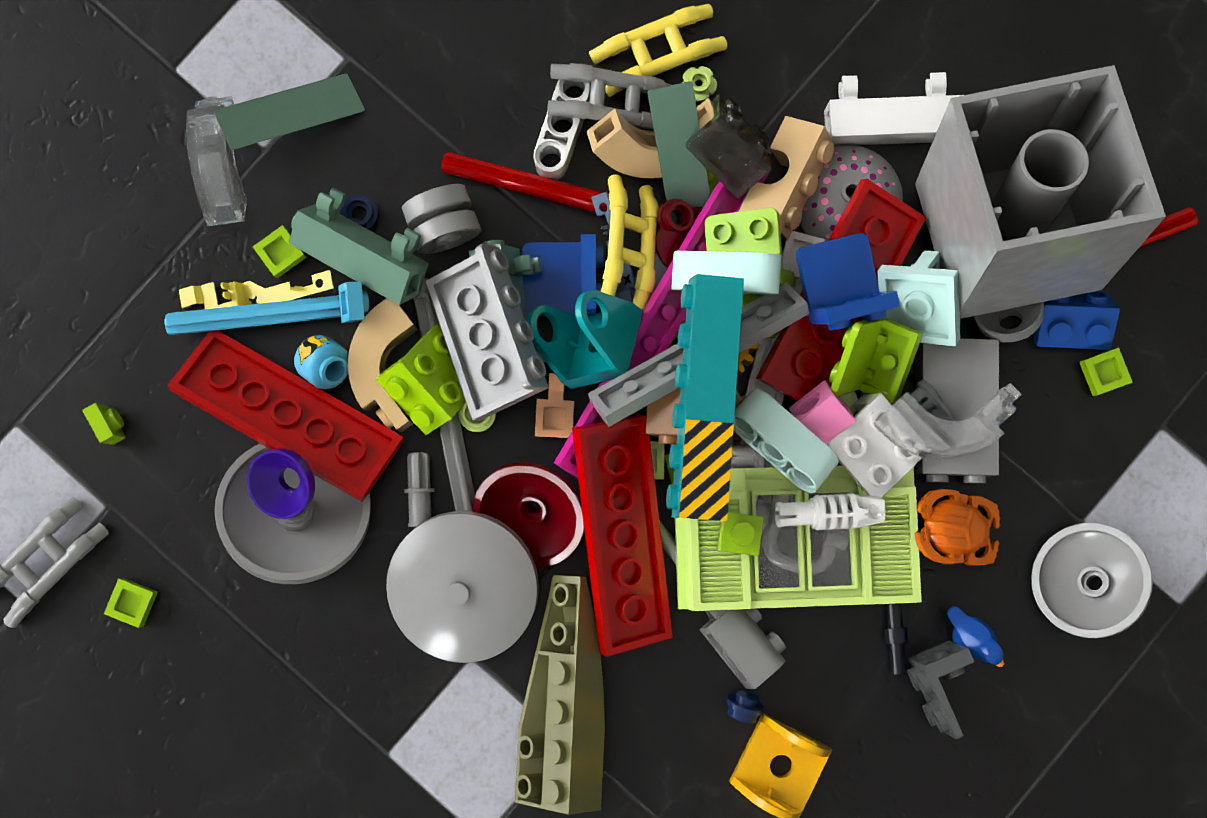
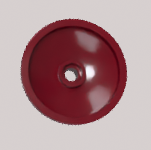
(547, 530)

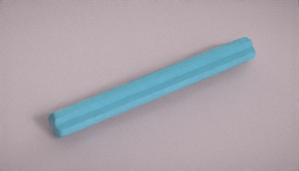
(252, 315)

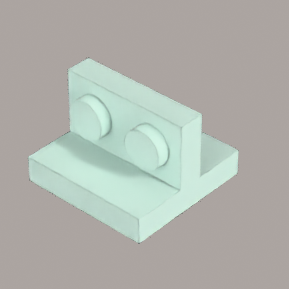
(926, 298)

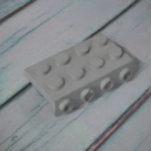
(487, 332)

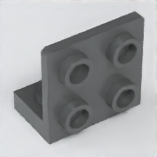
(926, 667)

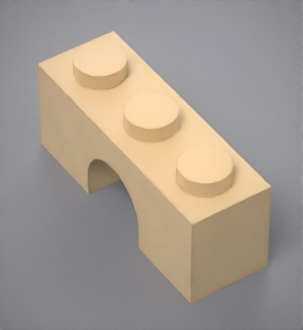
(803, 149)

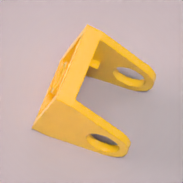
(779, 794)

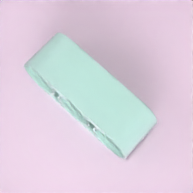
(759, 270)
(784, 441)

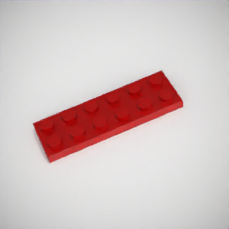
(807, 351)
(286, 413)
(622, 534)

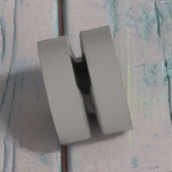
(442, 218)

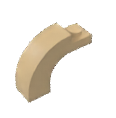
(631, 148)
(367, 358)

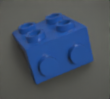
(565, 273)
(842, 282)

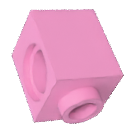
(823, 412)

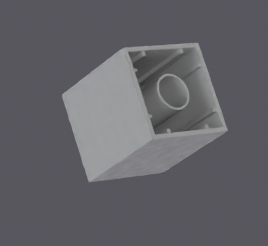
(1037, 190)

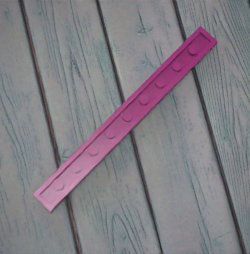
(662, 312)

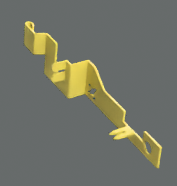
(242, 292)

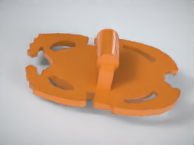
(957, 528)

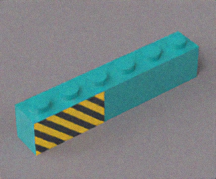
(706, 397)

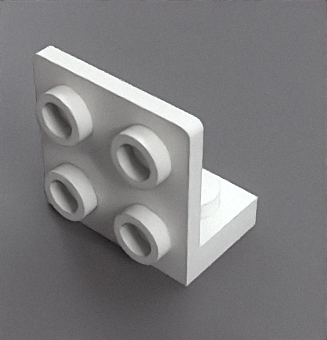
(867, 453)

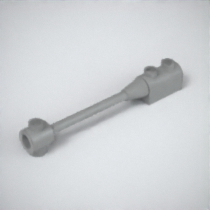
(738, 637)

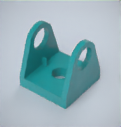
(591, 346)

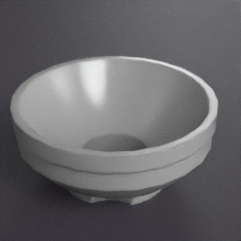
(1031, 318)

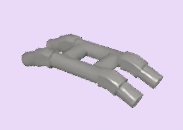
(599, 79)
(63, 558)

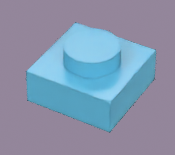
(353, 302)

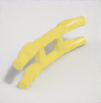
(669, 26)
(618, 254)

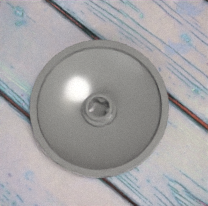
(290, 548)
(462, 586)

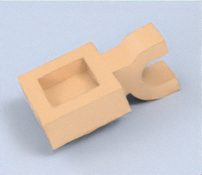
(554, 414)

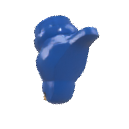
(976, 636)

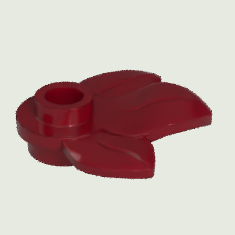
(670, 234)

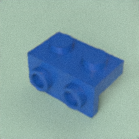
(1079, 322)

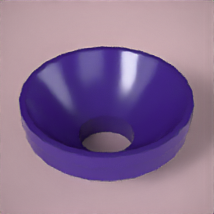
(269, 487)

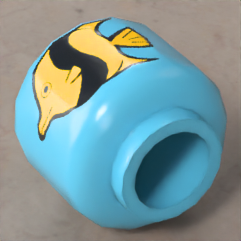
(322, 361)

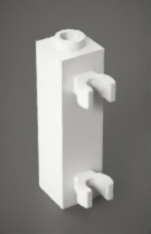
(886, 119)

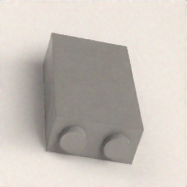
(965, 381)

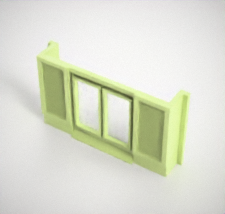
(798, 562)

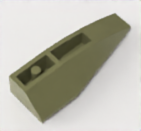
(563, 708)

